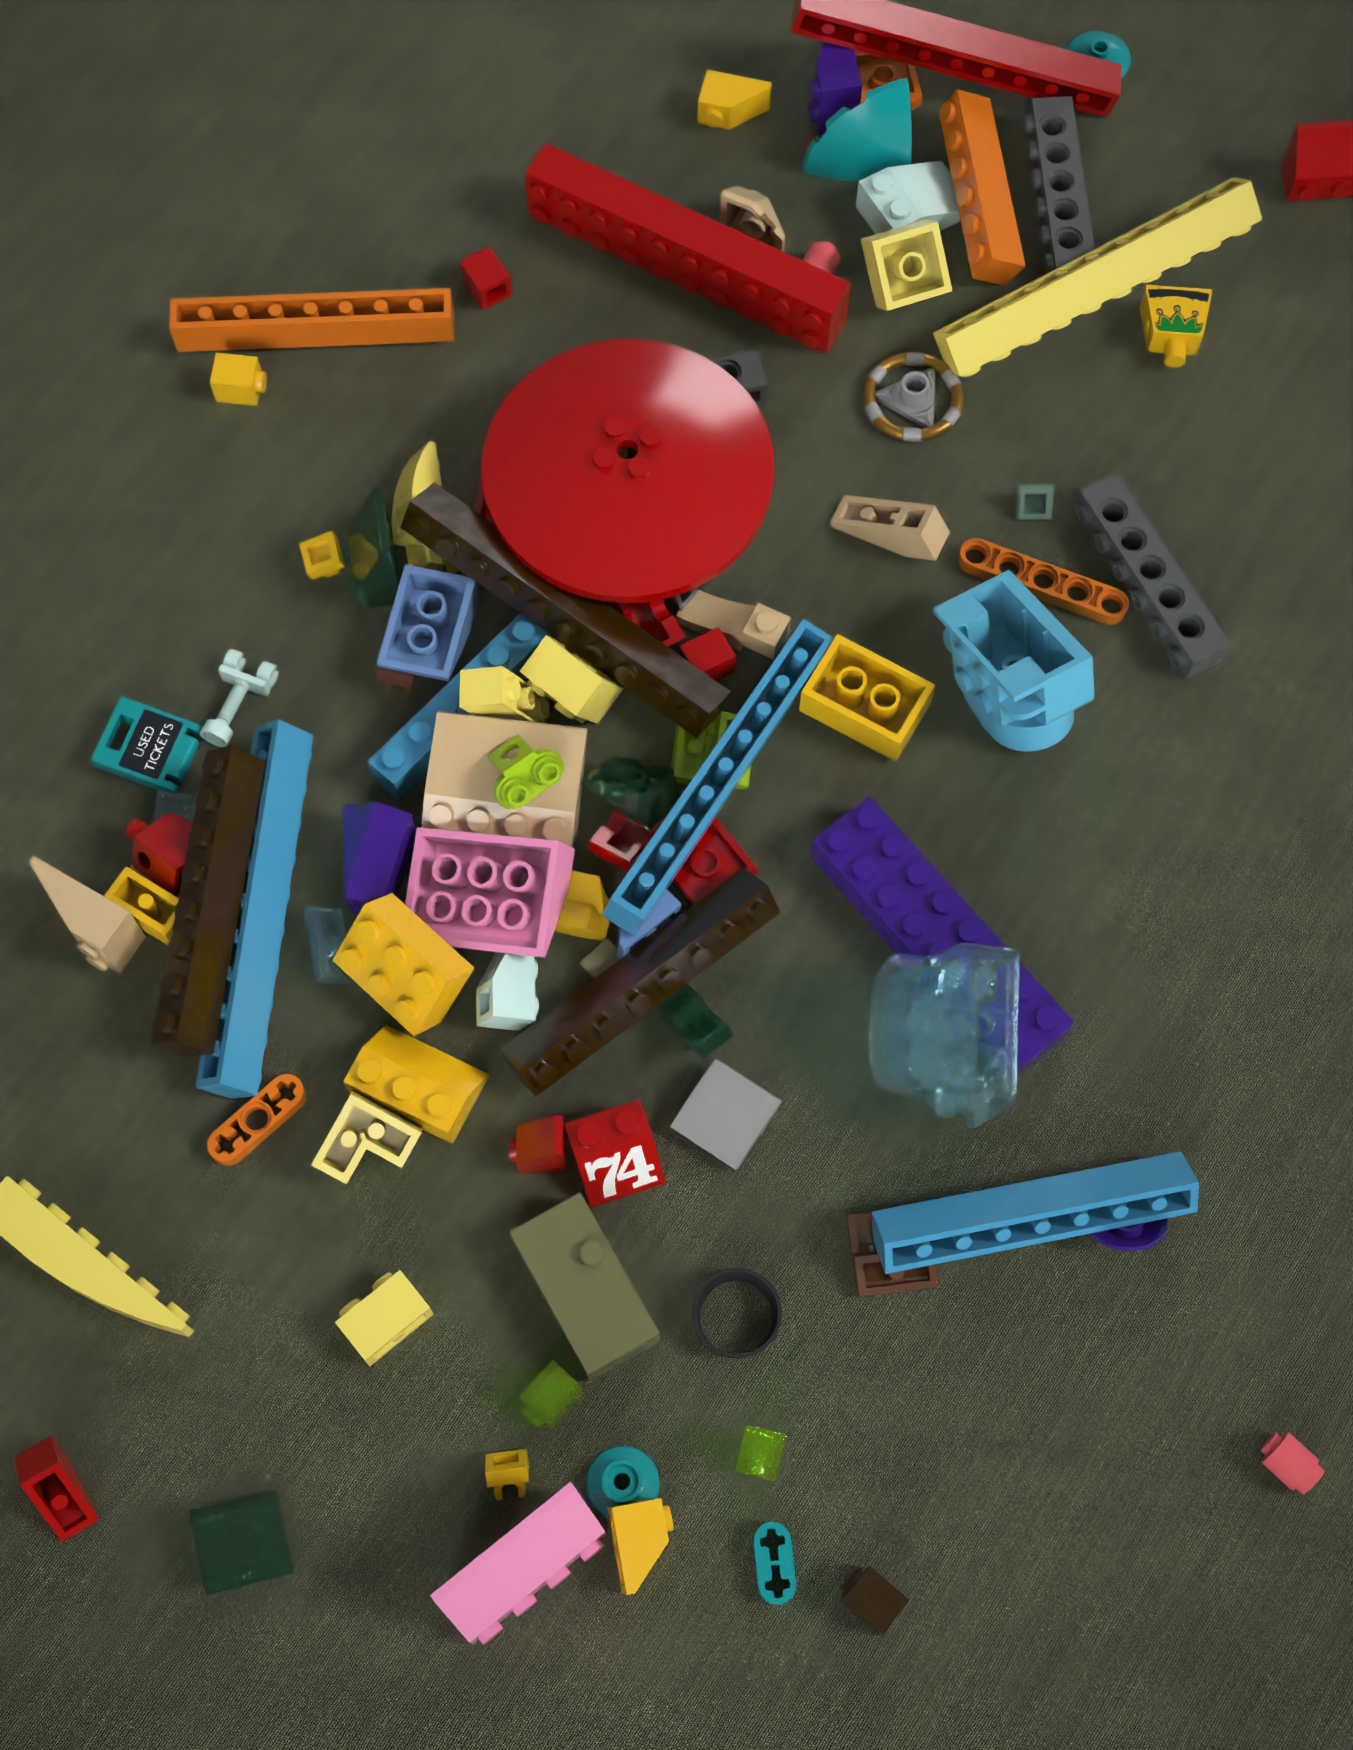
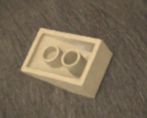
(99, 925)

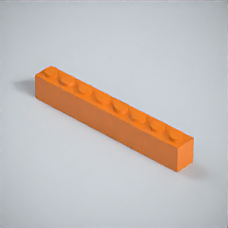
(312, 320)

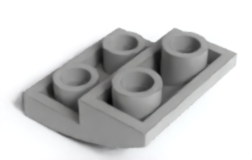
(726, 1114)

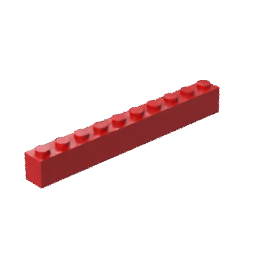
(961, 50)

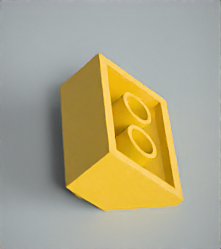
(416, 1082)

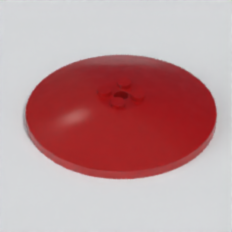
(640, 522)

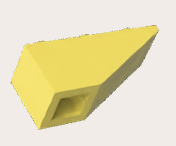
(500, 695)

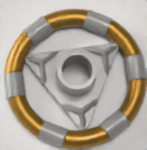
(912, 397)

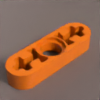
(227, 1131)

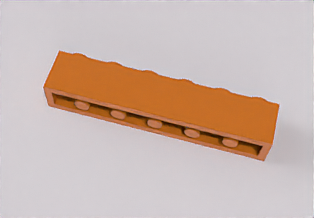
(981, 188)

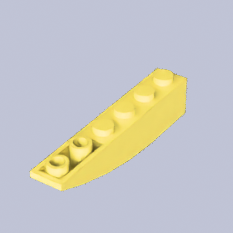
(74, 1261)

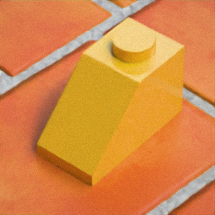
(731, 99)
(638, 1539)

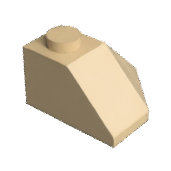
(751, 215)

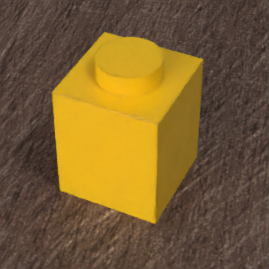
(237, 379)

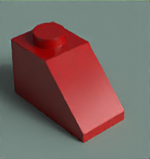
(540, 1146)
(55, 1488)

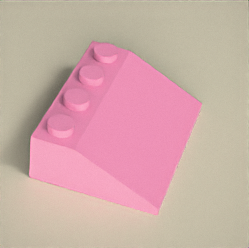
(489, 889)
(520, 1565)

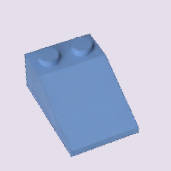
(429, 622)

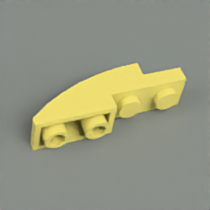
(415, 477)

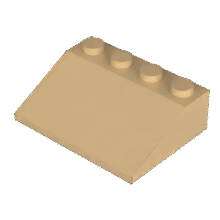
(463, 777)

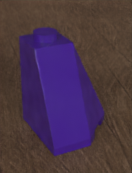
(376, 851)

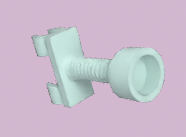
(218, 731)

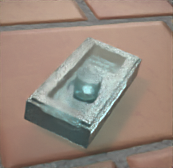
(325, 935)

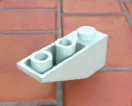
(508, 993)

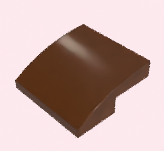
(867, 1267)

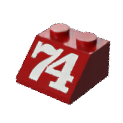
(615, 1153)

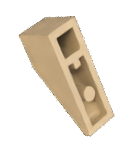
(897, 526)

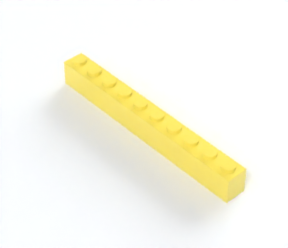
(1098, 276)

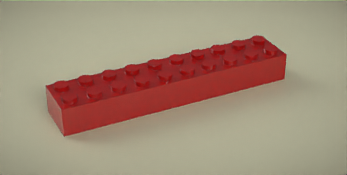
(687, 248)

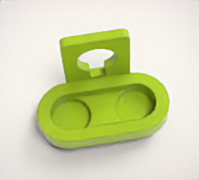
(525, 774)

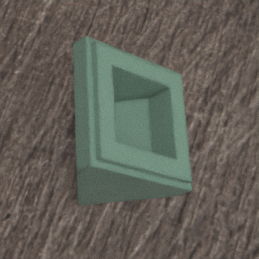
(1034, 501)

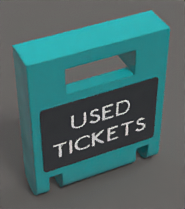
(153, 746)

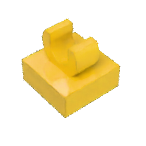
(322, 556)
(507, 1469)

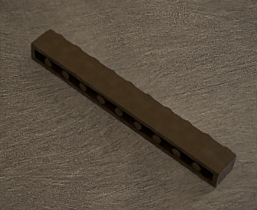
(580, 623)

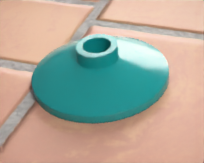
(1102, 46)

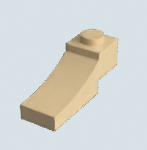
(741, 624)

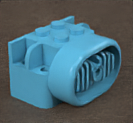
(1015, 663)

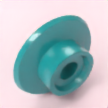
(616, 1462)

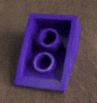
(835, 84)

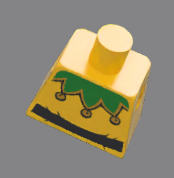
(1174, 320)

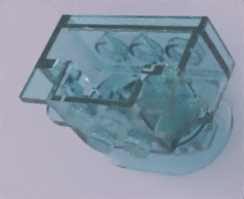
(948, 1029)

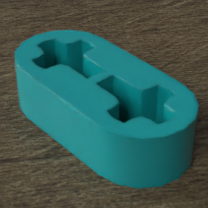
(785, 1563)

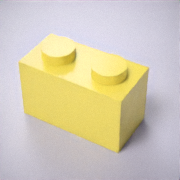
(383, 1316)

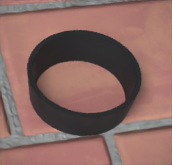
(742, 1275)

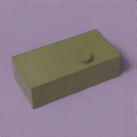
(585, 1286)

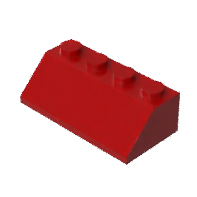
(1319, 161)

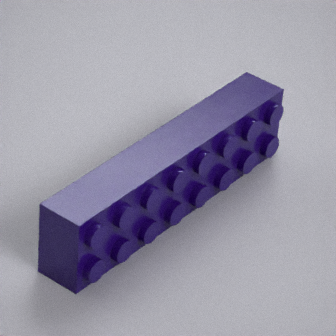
(921, 911)

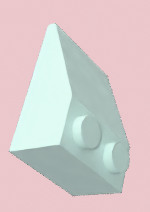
(907, 196)

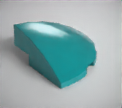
(866, 137)

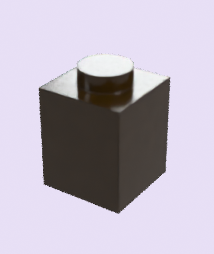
(872, 1599)

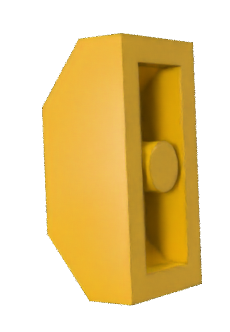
(584, 908)

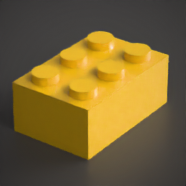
(866, 697)
(402, 964)

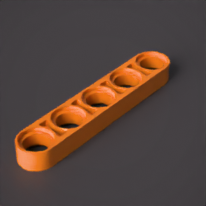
(1061, 579)

